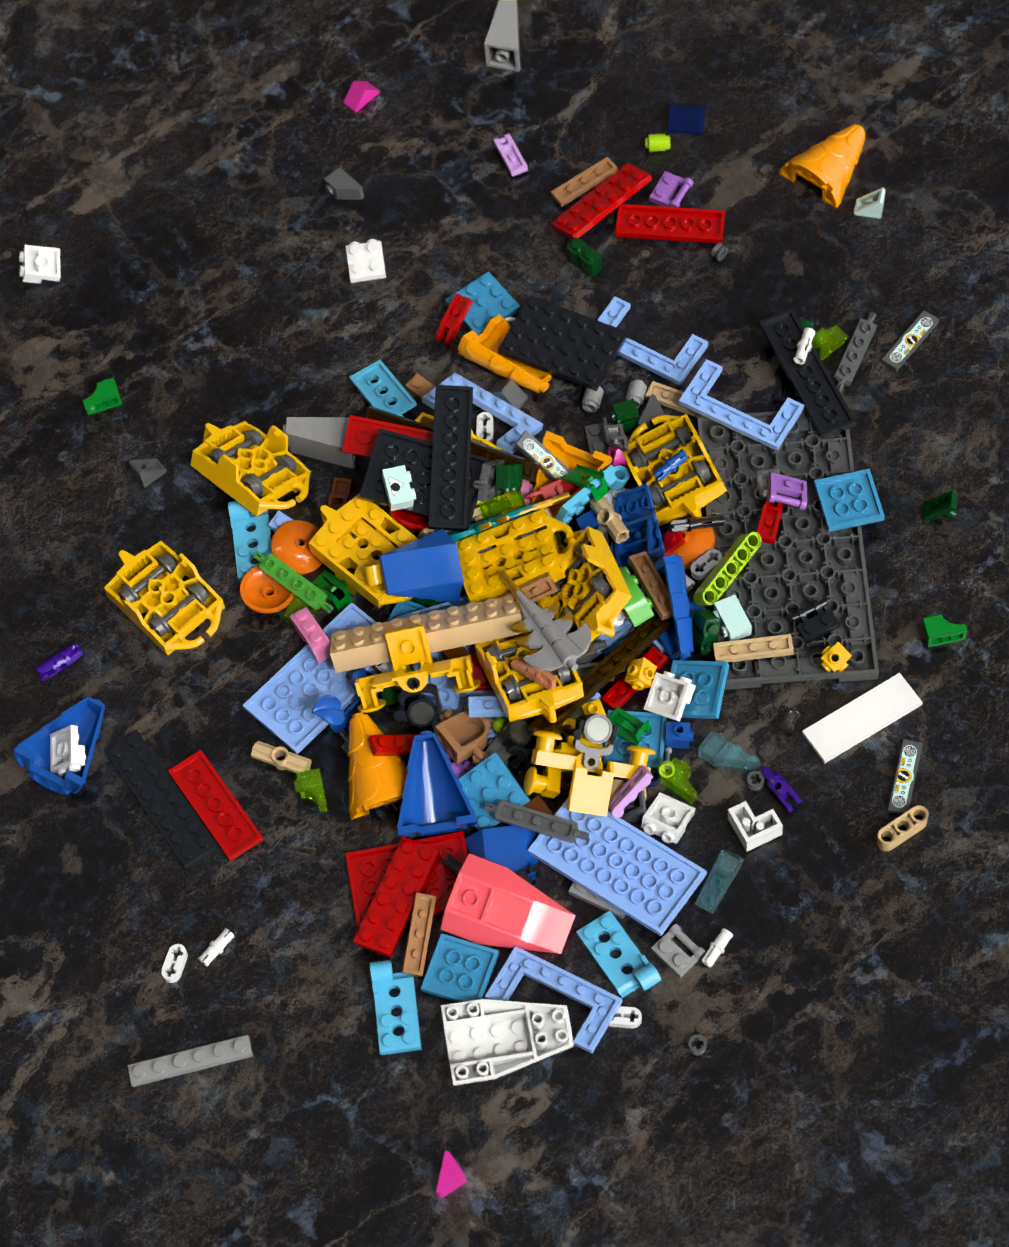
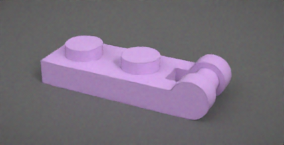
(510, 155)
(629, 791)

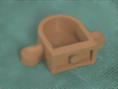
(463, 736)

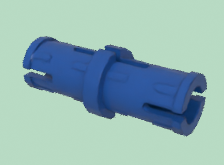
(670, 465)

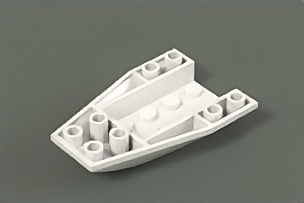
(501, 1036)

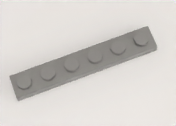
(190, 1060)

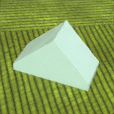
(870, 204)

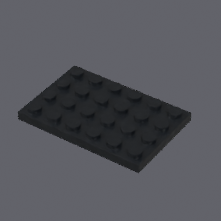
(563, 343)
(416, 454)

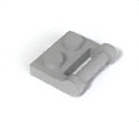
(673, 955)

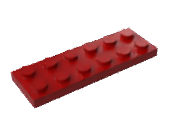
(601, 201)
(670, 223)
(363, 434)
(215, 805)
(395, 897)

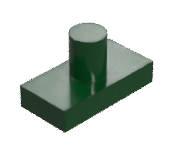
(940, 505)

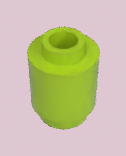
(657, 142)

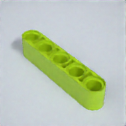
(720, 572)

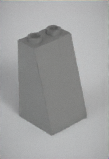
(502, 40)
(319, 438)

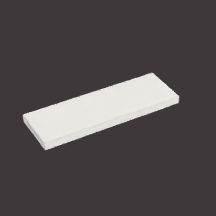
(861, 718)

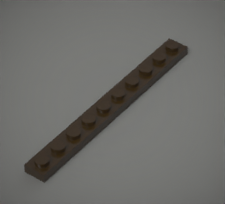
(529, 467)
(607, 669)

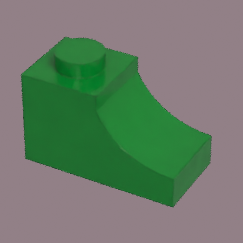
(104, 397)
(939, 631)

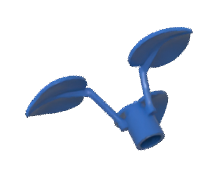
(330, 706)

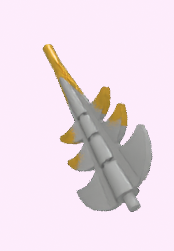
(557, 646)

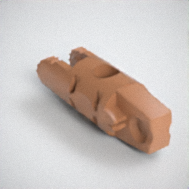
(542, 678)

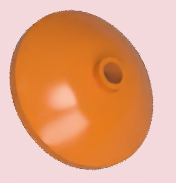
(696, 544)
(286, 547)
(256, 587)

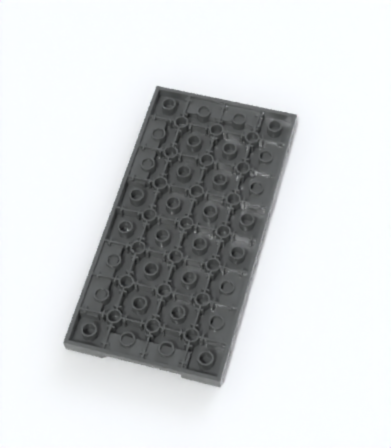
(802, 562)

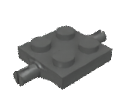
(487, 481)

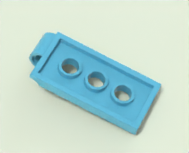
(385, 382)
(577, 502)
(240, 521)
(643, 974)
(383, 982)

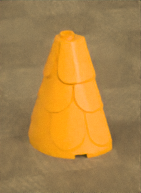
(829, 163)
(484, 351)
(570, 457)
(371, 778)

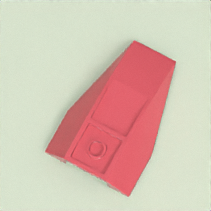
(504, 910)

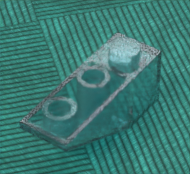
(724, 754)
(719, 880)

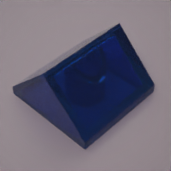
(687, 118)

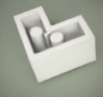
(754, 830)

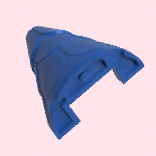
(679, 636)
(35, 750)
(432, 792)

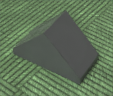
(509, 392)
(651, 410)
(147, 470)
(635, 810)

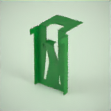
(576, 478)
(341, 584)
(635, 735)

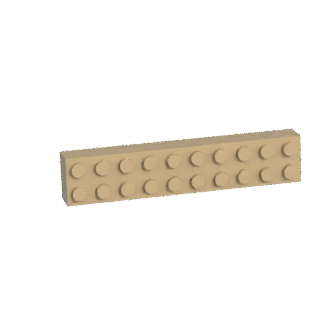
(443, 628)

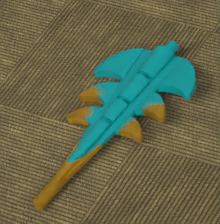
(507, 517)

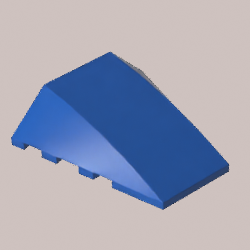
(641, 520)
(424, 569)
(505, 847)

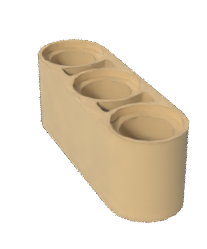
(907, 820)

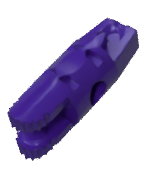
(59, 662)
(774, 782)

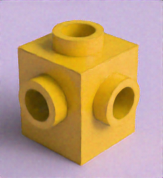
(838, 651)
(640, 674)

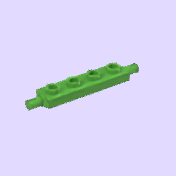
(293, 582)

